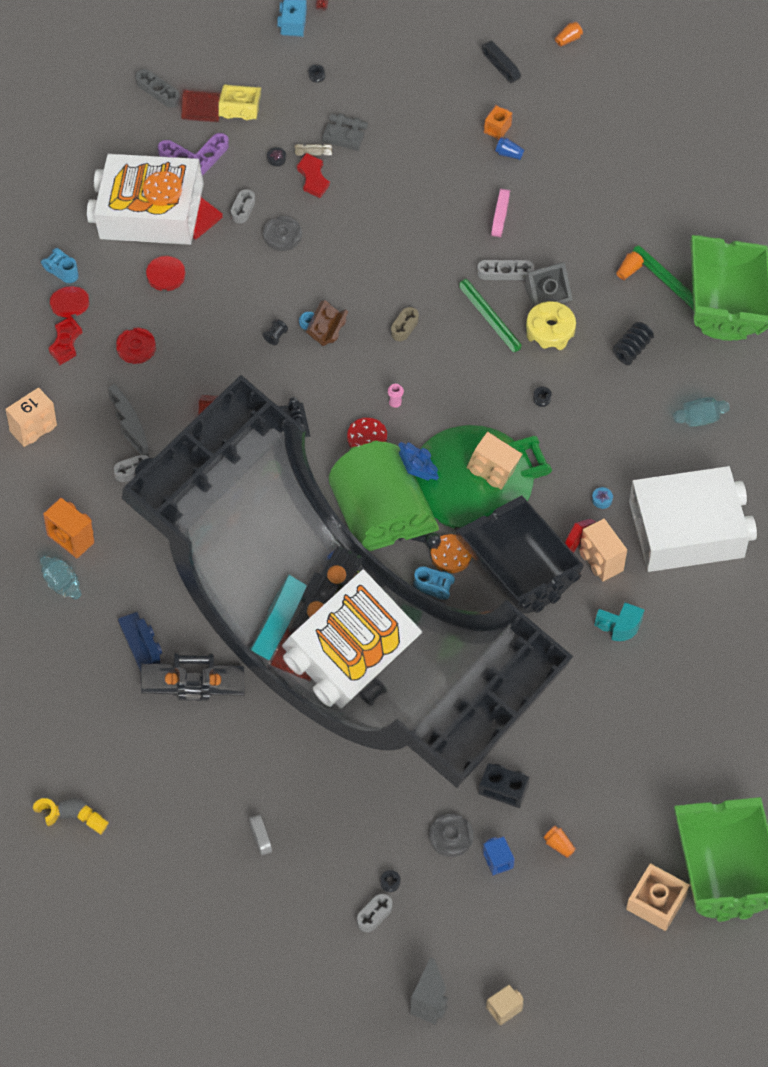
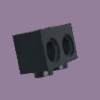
(501, 790)

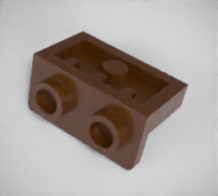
(326, 323)

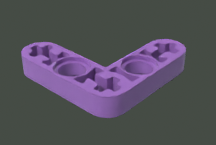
(210, 146)

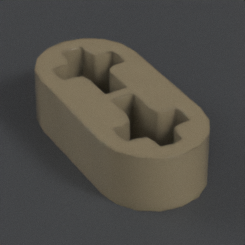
(408, 326)

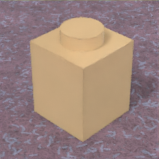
(505, 1004)

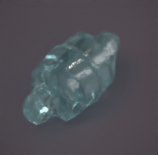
(701, 411)
(60, 577)

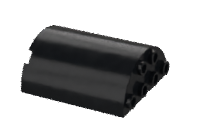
(522, 555)

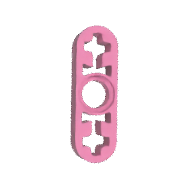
(500, 213)

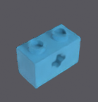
(293, 17)

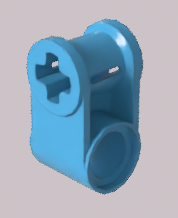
(61, 266)
(434, 582)

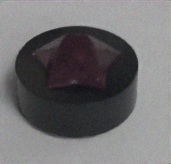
(276, 157)

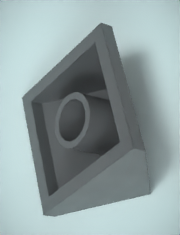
(548, 284)

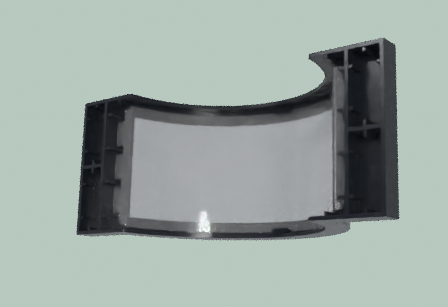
(250, 513)

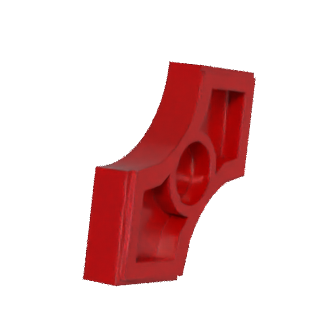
(311, 168)
(63, 347)

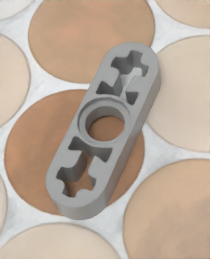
(499, 275)

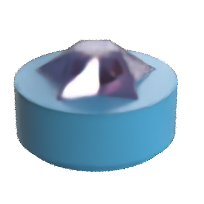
(602, 498)

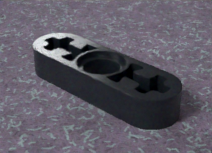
(501, 61)

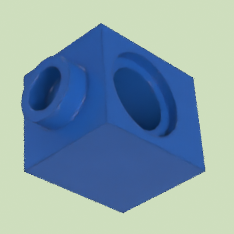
(498, 855)

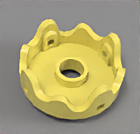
(551, 335)

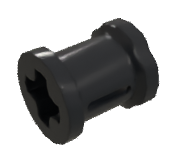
(275, 332)
(372, 692)

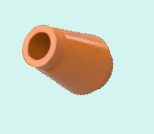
(568, 34)
(630, 265)
(559, 841)

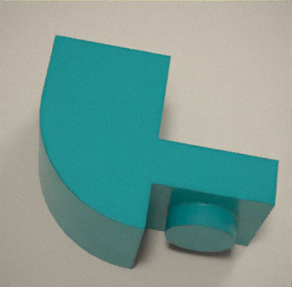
(623, 626)

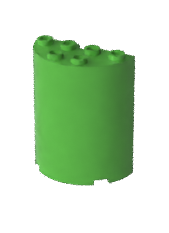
(729, 287)
(380, 496)
(726, 856)

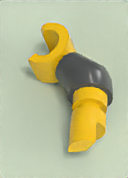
(71, 808)

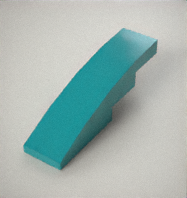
(278, 618)

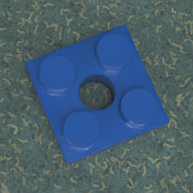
(418, 461)

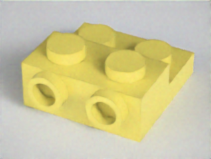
(239, 102)

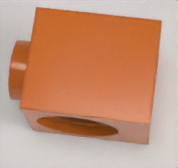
(498, 122)

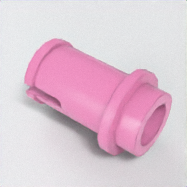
(395, 392)

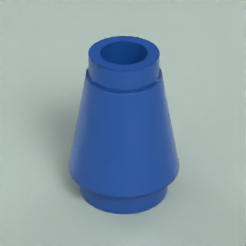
(509, 149)

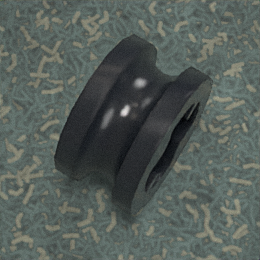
(316, 78)
(546, 392)
(395, 877)

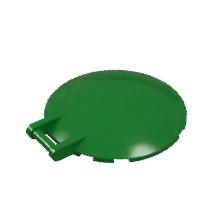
(464, 497)

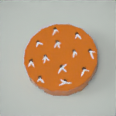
(162, 188)
(450, 555)

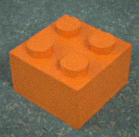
(69, 527)

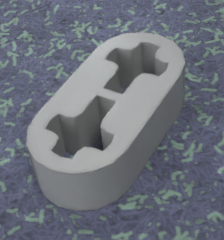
(240, 205)
(129, 467)
(260, 834)
(378, 916)

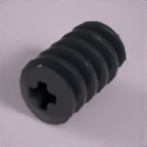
(633, 342)

